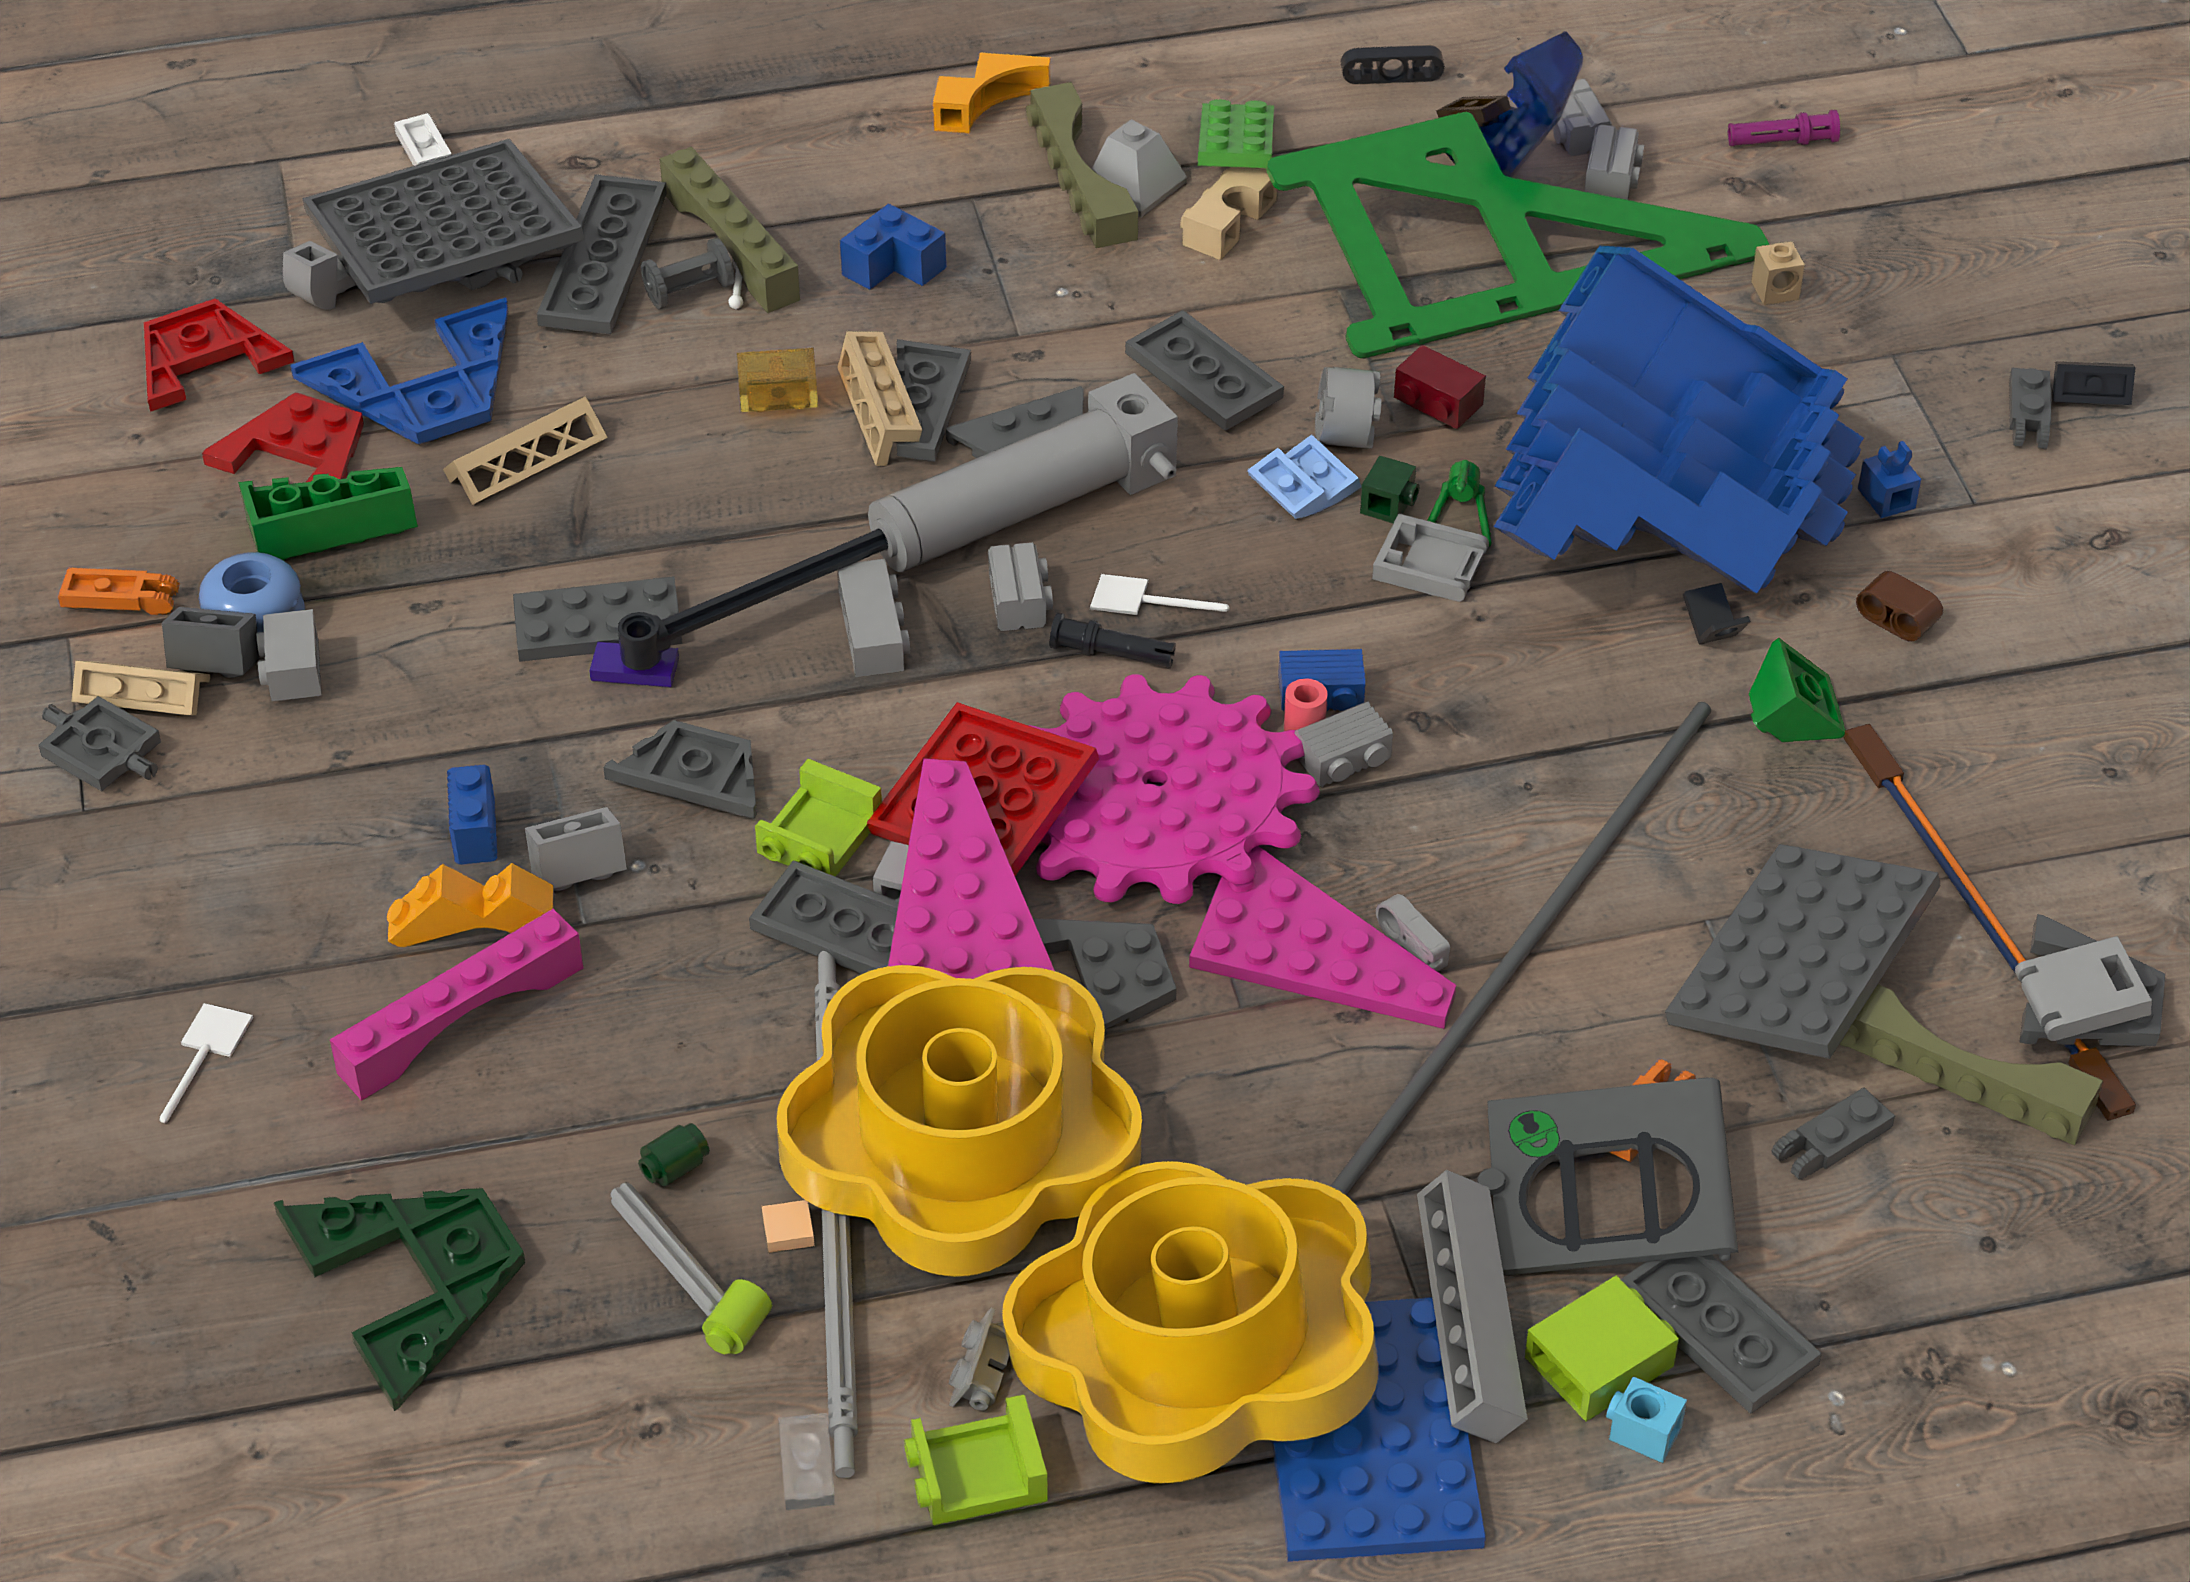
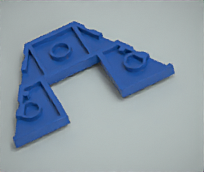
(429, 404)

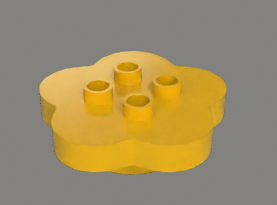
(958, 1112)
(1199, 1318)

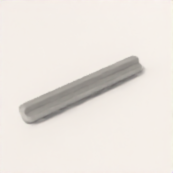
(667, 1247)

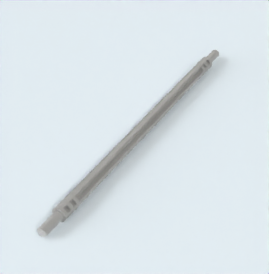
(837, 1285)

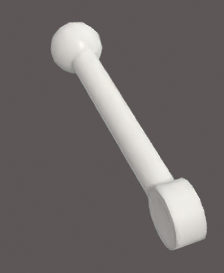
(736, 300)

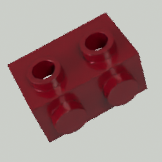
(1439, 386)

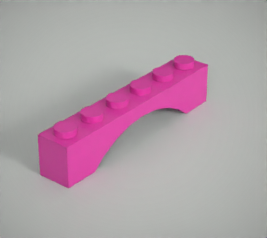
(387, 1041)

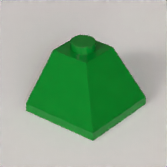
(1794, 698)

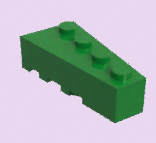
(327, 511)

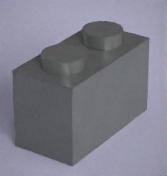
(210, 641)

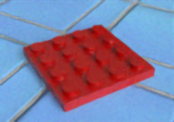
(1018, 770)

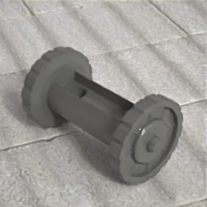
(687, 273)

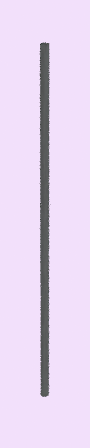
(1519, 951)

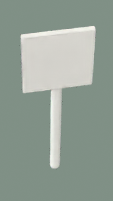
(1125, 596)
(212, 1031)

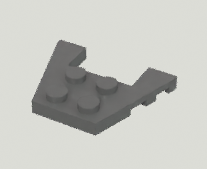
(2053, 937)
(1115, 963)

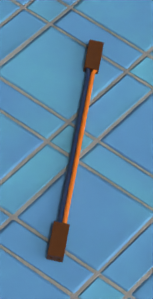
(1886, 773)

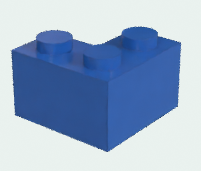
(892, 243)

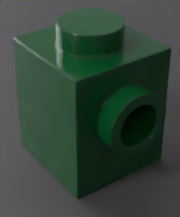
(1388, 489)

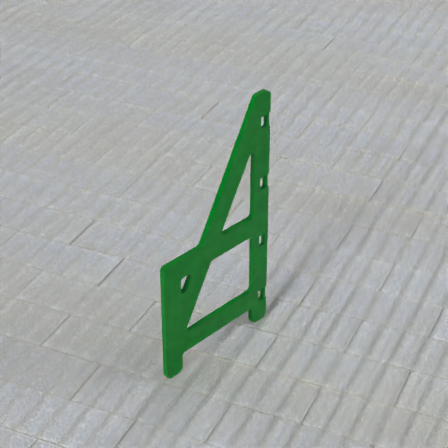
(1399, 163)

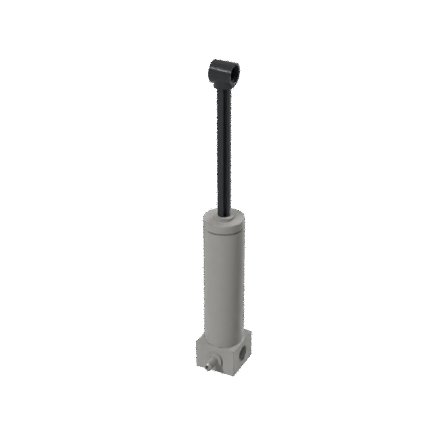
(1121, 439)

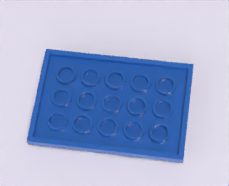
(1396, 1470)

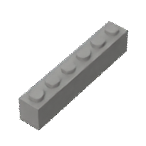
(1471, 1307)

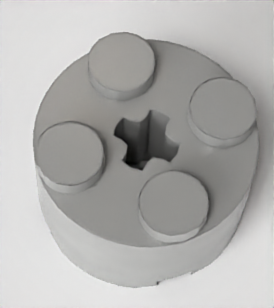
(1347, 407)

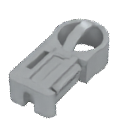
(1412, 931)

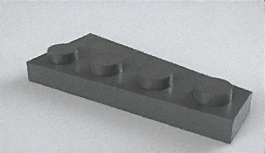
(933, 382)

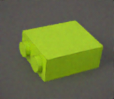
(1600, 1346)

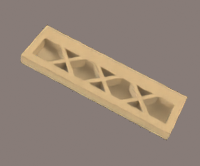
(877, 393)
(516, 443)

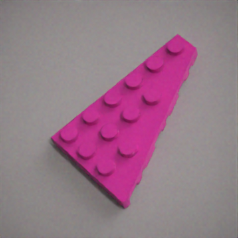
(958, 890)

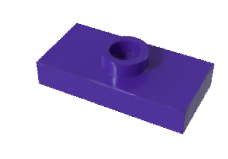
(608, 667)

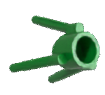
(1463, 486)

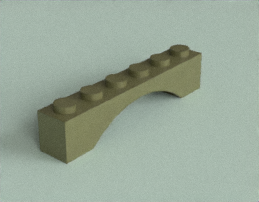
(1103, 207)
(763, 263)
(2039, 1095)

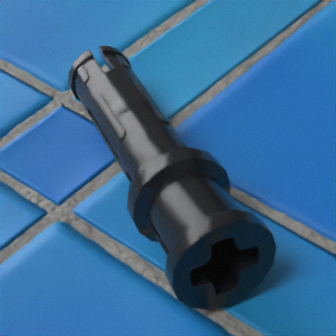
(1092, 638)

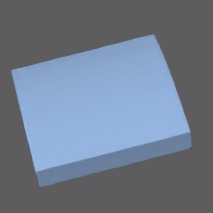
(1305, 478)

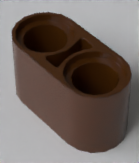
(1899, 606)

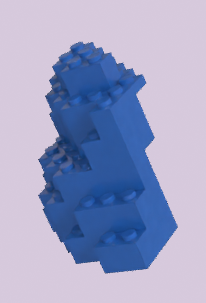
(1675, 426)

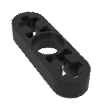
(1381, 55)

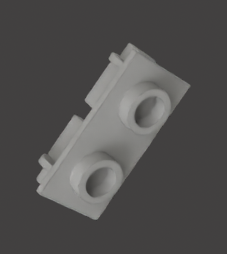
(972, 1375)

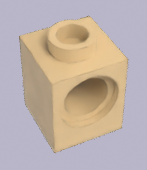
(1777, 273)

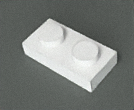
(421, 139)

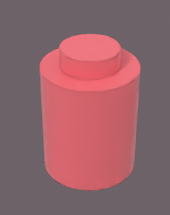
(1304, 703)

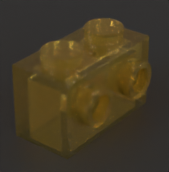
(777, 380)

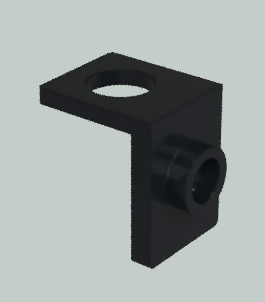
(1712, 614)

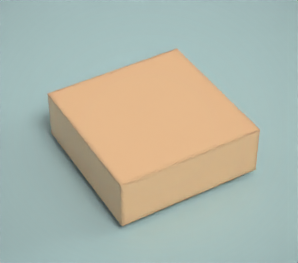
(787, 1226)

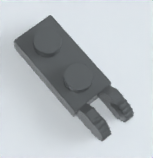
(2030, 405)
(1835, 1133)

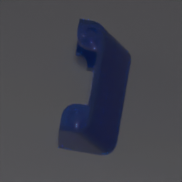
(1540, 91)

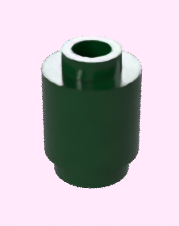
(673, 1154)

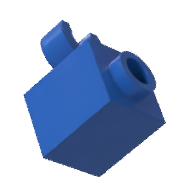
(1890, 481)

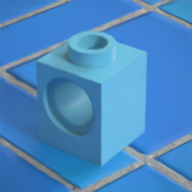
(1646, 1436)

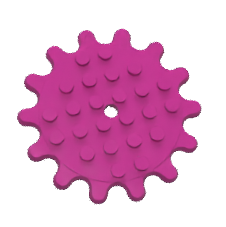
(1216, 797)

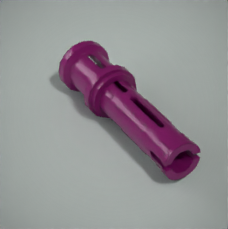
(1802, 124)

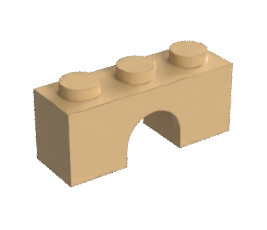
(1214, 219)

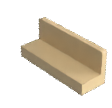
(138, 686)

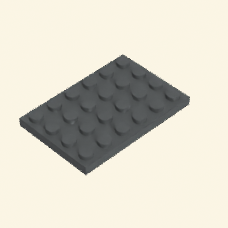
(1803, 950)

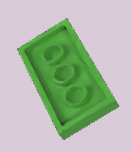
(1236, 134)

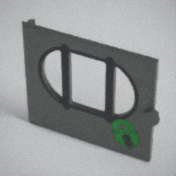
(1667, 1116)

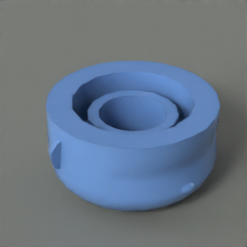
(252, 585)

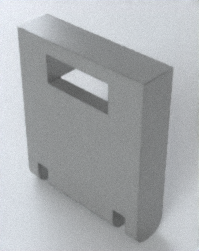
(1439, 561)
(2080, 990)

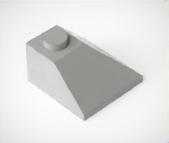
(1140, 163)

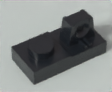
(2093, 383)

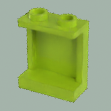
(821, 820)
(978, 1465)

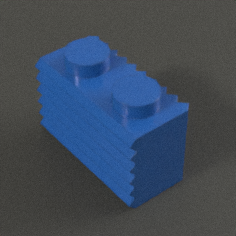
(1337, 670)
(472, 814)

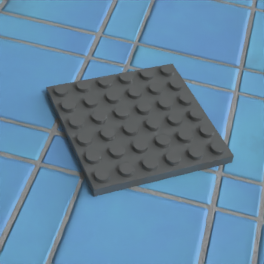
(442, 220)

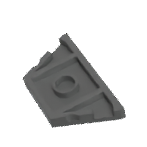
(1016, 423)
(692, 767)

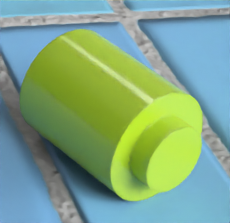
(736, 1317)

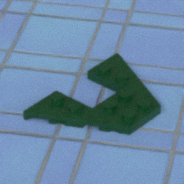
(454, 1242)

